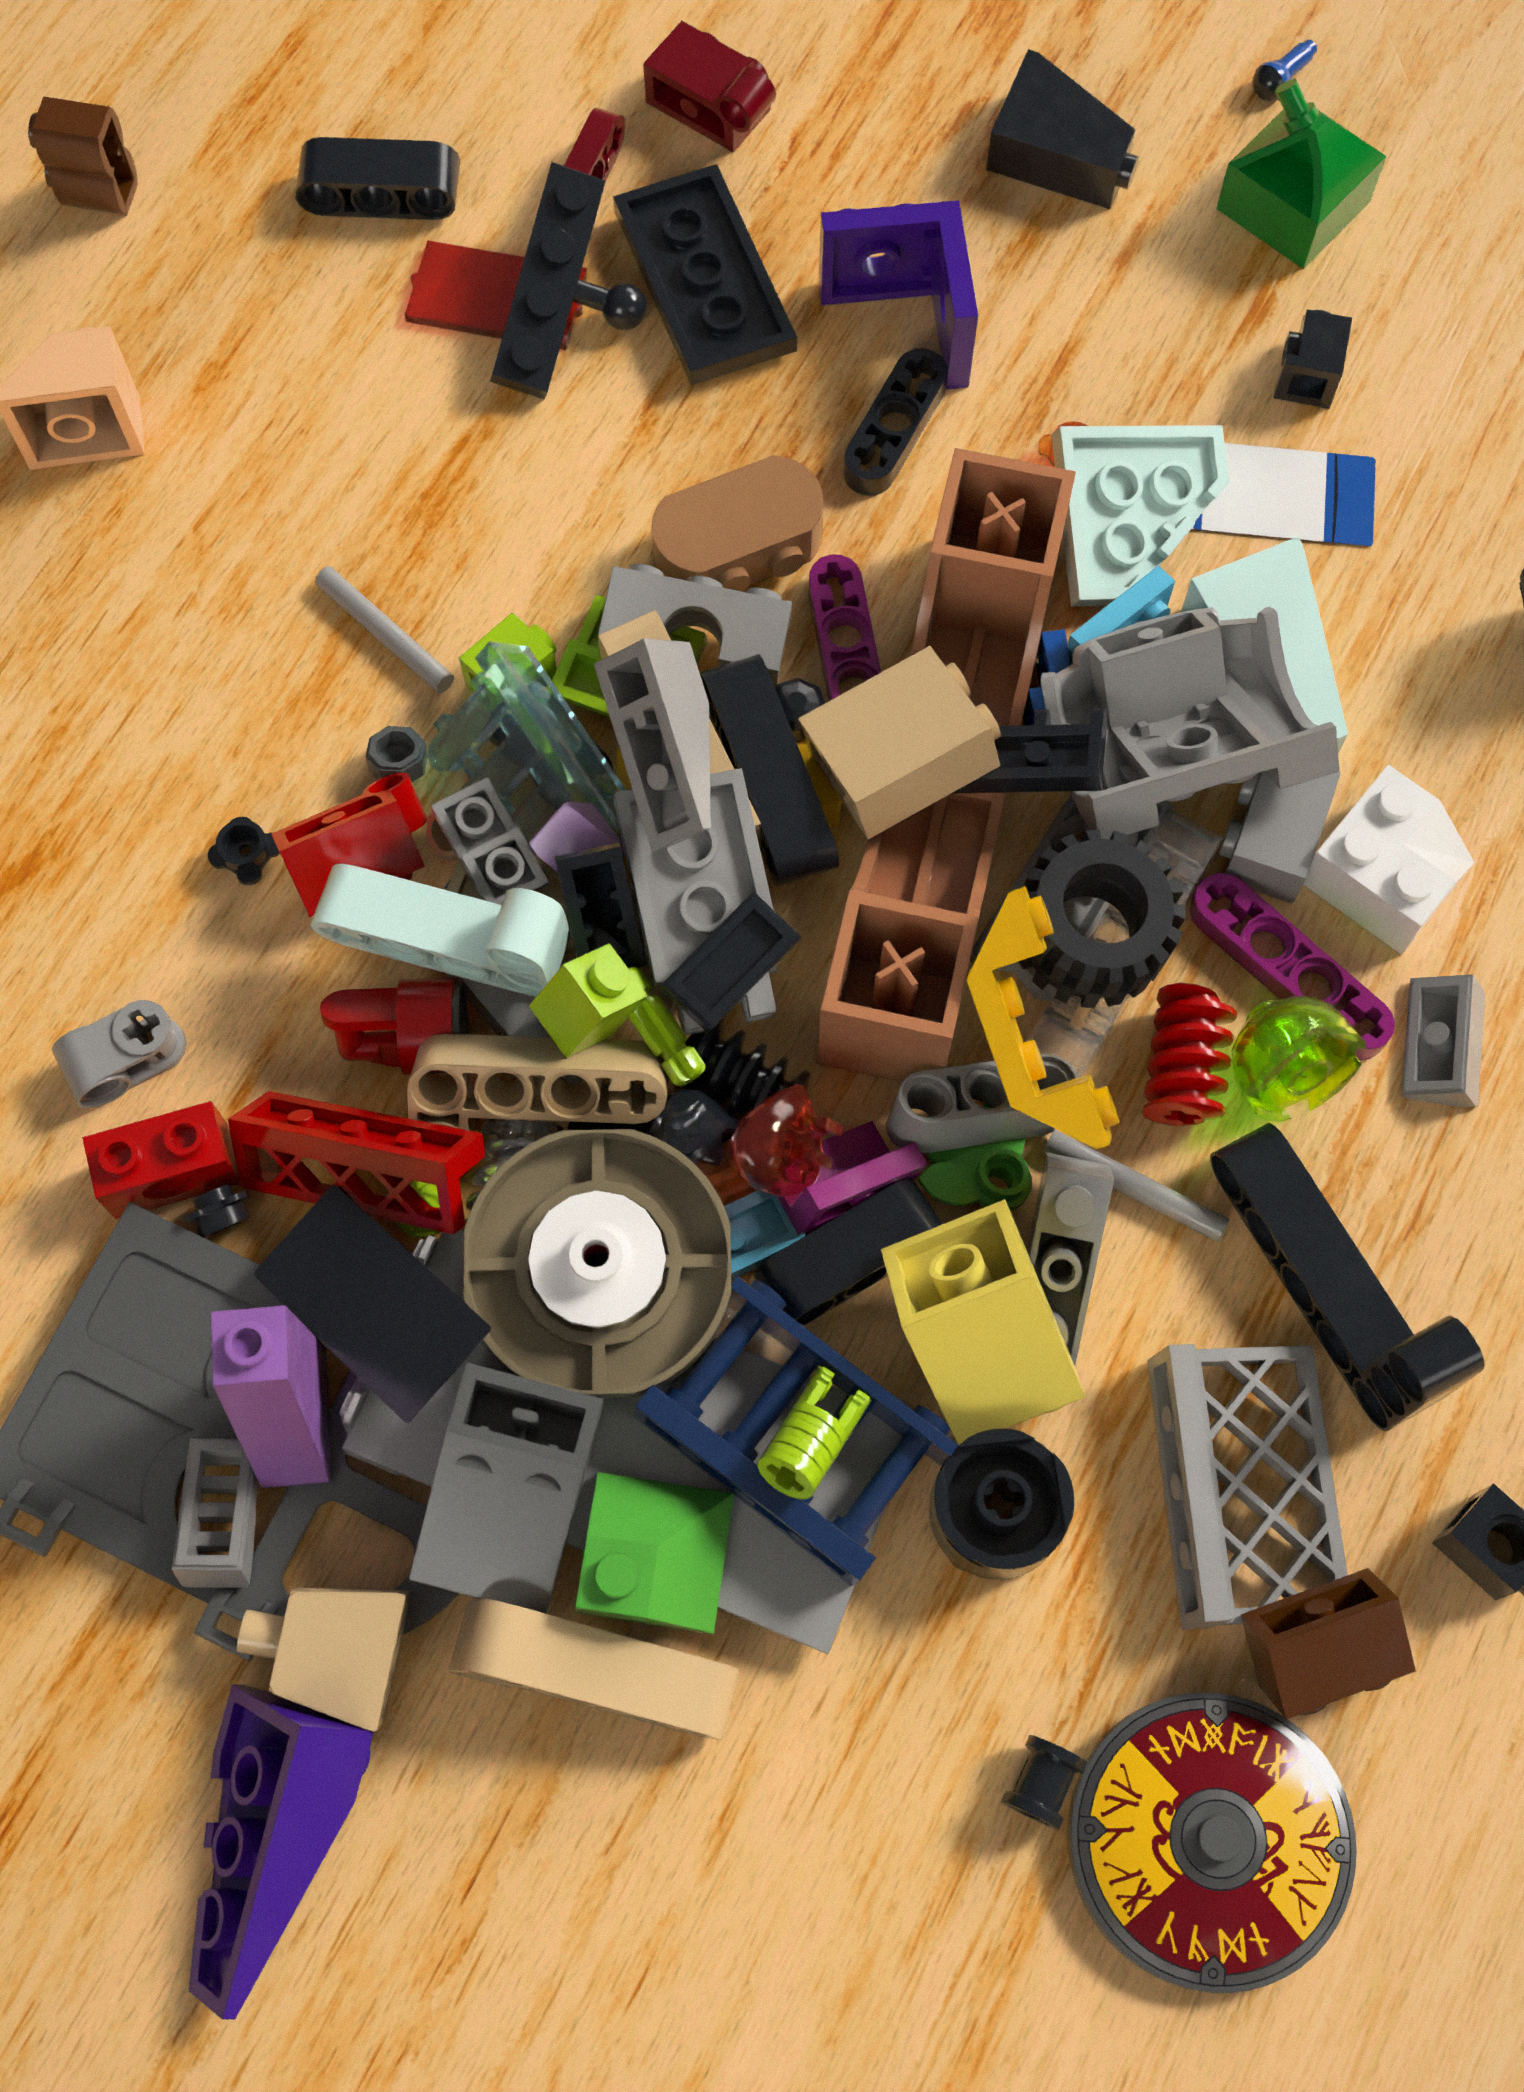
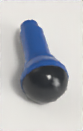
(1274, 73)

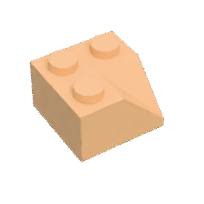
(73, 401)

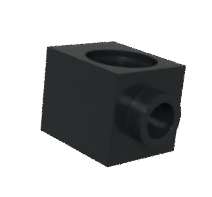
(1467, 1546)

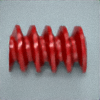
(1187, 1056)

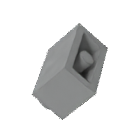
(1277, 833)

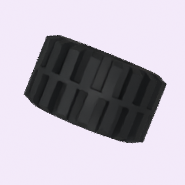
(1135, 888)

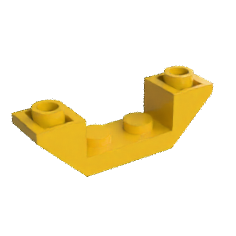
(1070, 1106)

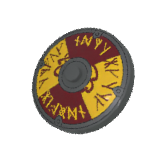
(1212, 1842)

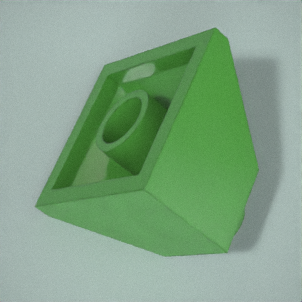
(654, 1553)

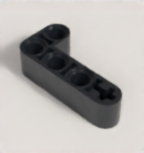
(760, 742)

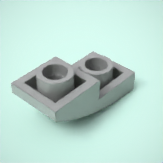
(488, 842)

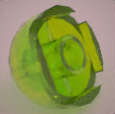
(1294, 1053)

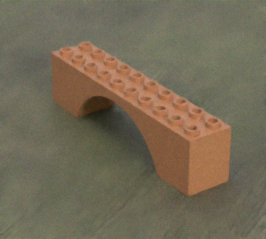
(924, 880)

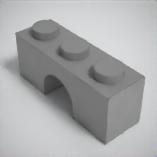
(739, 620)

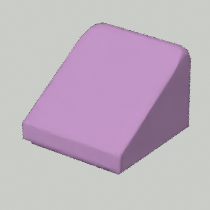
(572, 829)

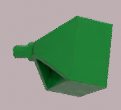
(1300, 179)

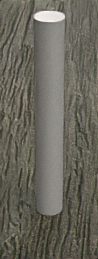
(384, 629)
(1144, 1188)

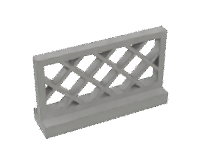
(1192, 1476)

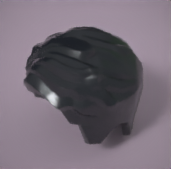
(693, 1126)

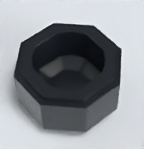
(798, 699)

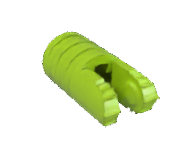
(809, 1439)

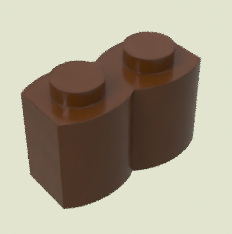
(84, 155)

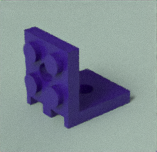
(921, 258)

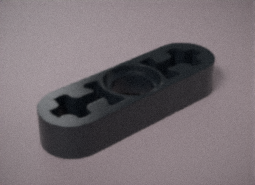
(895, 444)

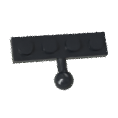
(552, 282)

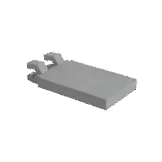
(696, 884)

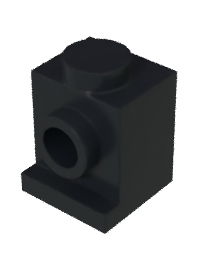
(1314, 359)

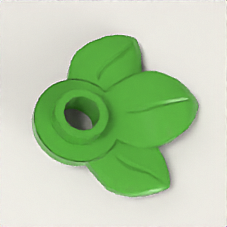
(962, 1174)

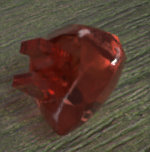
(781, 1144)

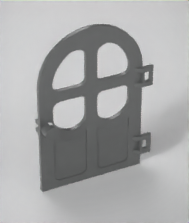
(113, 1412)

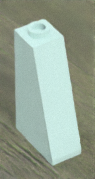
(1281, 581)

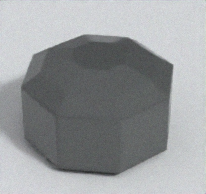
(396, 751)

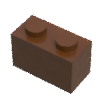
(1328, 1643)

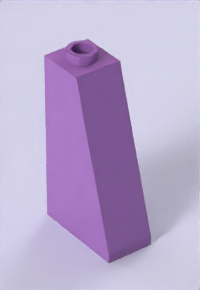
(274, 1393)

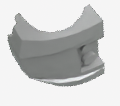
(1186, 712)

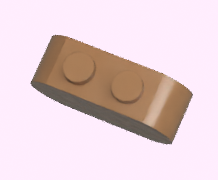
(741, 525)

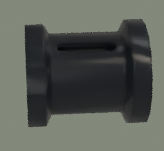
(1044, 1782)

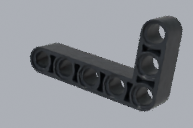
(1335, 1288)

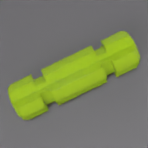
(665, 1036)

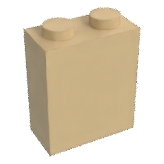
(902, 740)

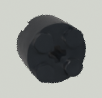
(1024, 1475)

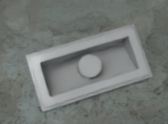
(1444, 1040)

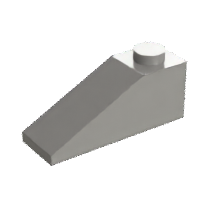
(662, 735)

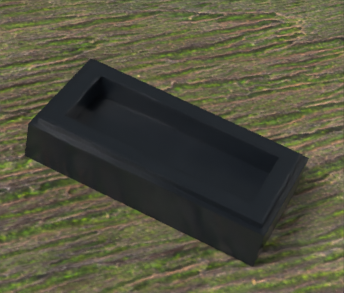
(730, 962)

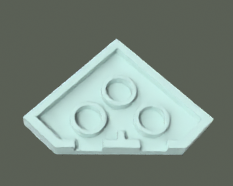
(1132, 499)

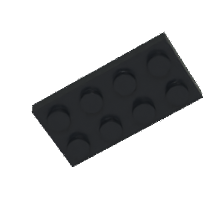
(704, 274)

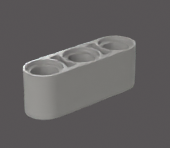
(955, 1116)

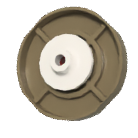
(611, 1324)

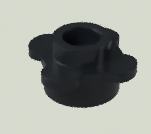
(238, 834)
(218, 1210)

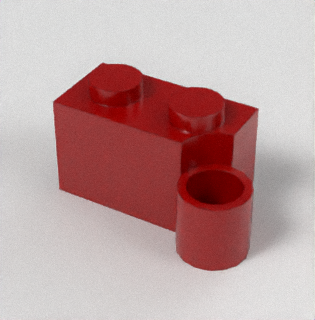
(361, 832)

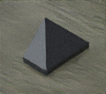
(600, 902)

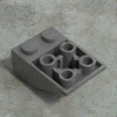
(506, 1488)

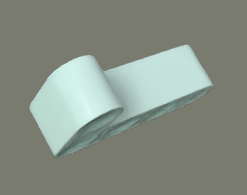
(487, 942)

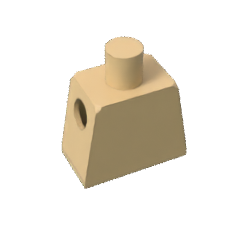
(332, 1649)

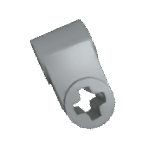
(115, 1055)

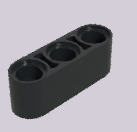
(377, 178)
(846, 1251)

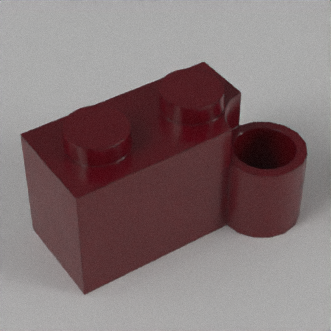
(708, 86)

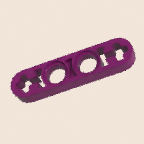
(836, 661)
(1298, 957)

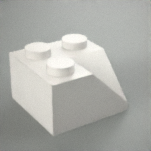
(1391, 860)

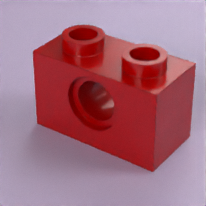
(161, 1159)

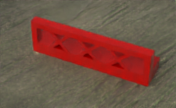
(351, 1140)

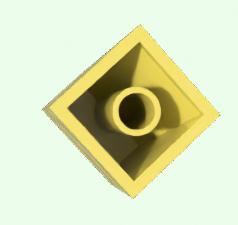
(980, 1323)

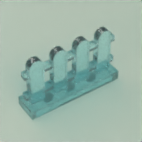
(540, 740)

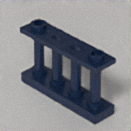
(732, 1455)

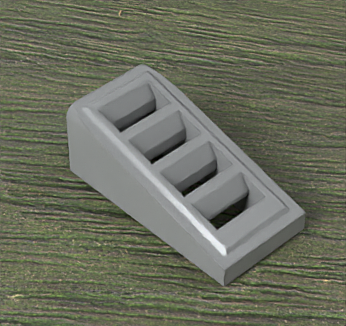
(216, 1570)

